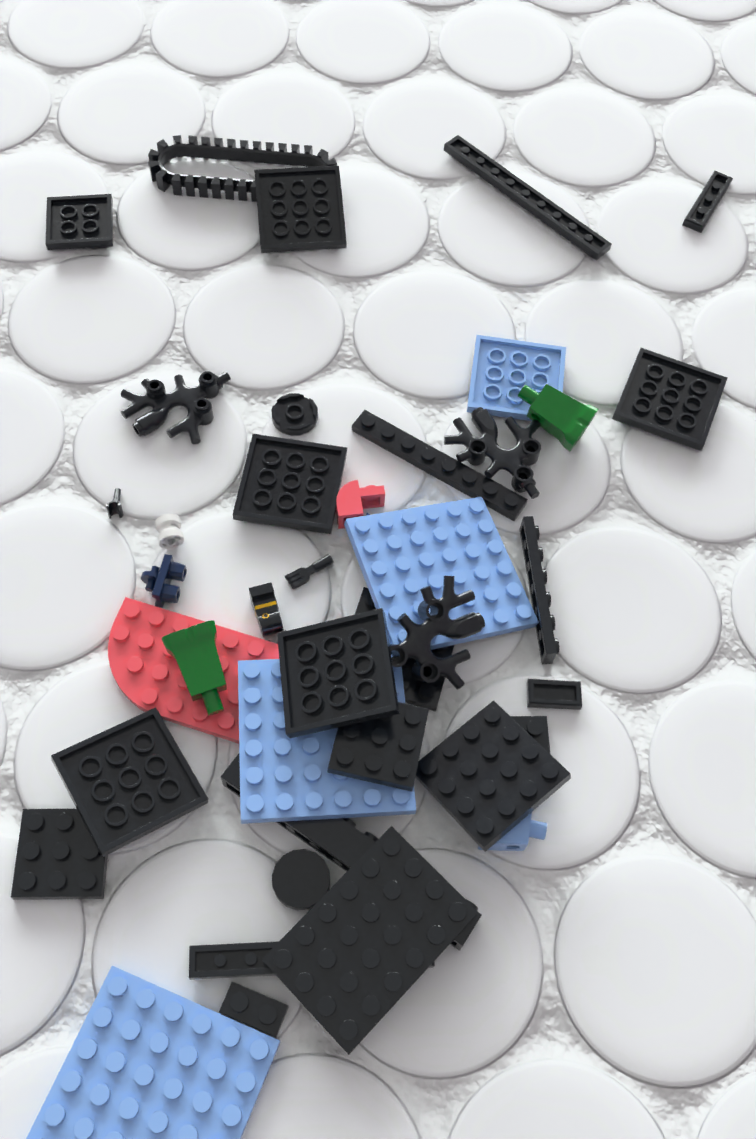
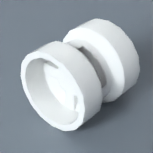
(169, 533)

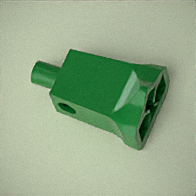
(558, 414)
(199, 663)

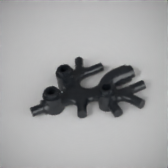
(192, 398)
(511, 460)
(419, 636)

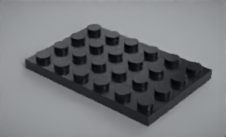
(369, 938)

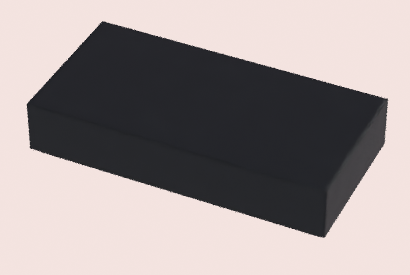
(554, 694)

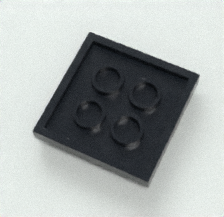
(79, 222)
(381, 749)
(57, 858)

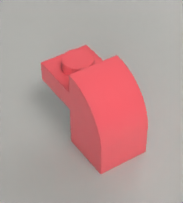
(352, 500)

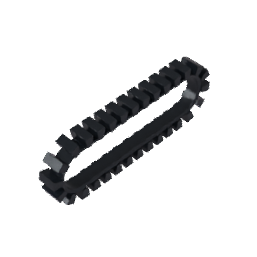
(159, 158)

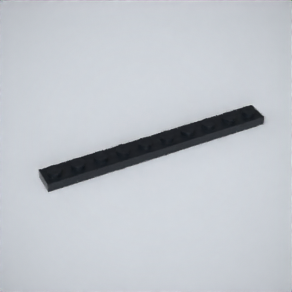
(528, 197)

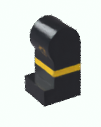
(266, 609)

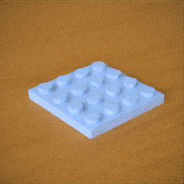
(503, 369)

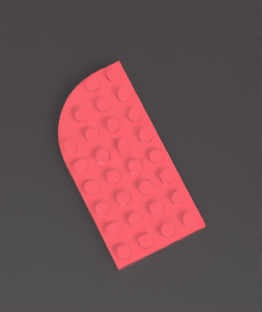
(154, 679)

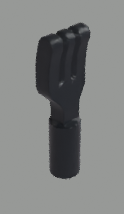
(302, 575)

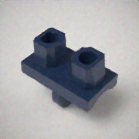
(161, 580)

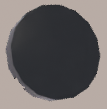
(294, 414)
(300, 879)

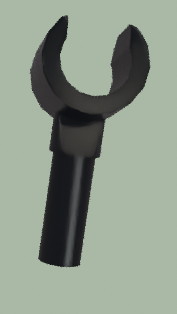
(115, 506)

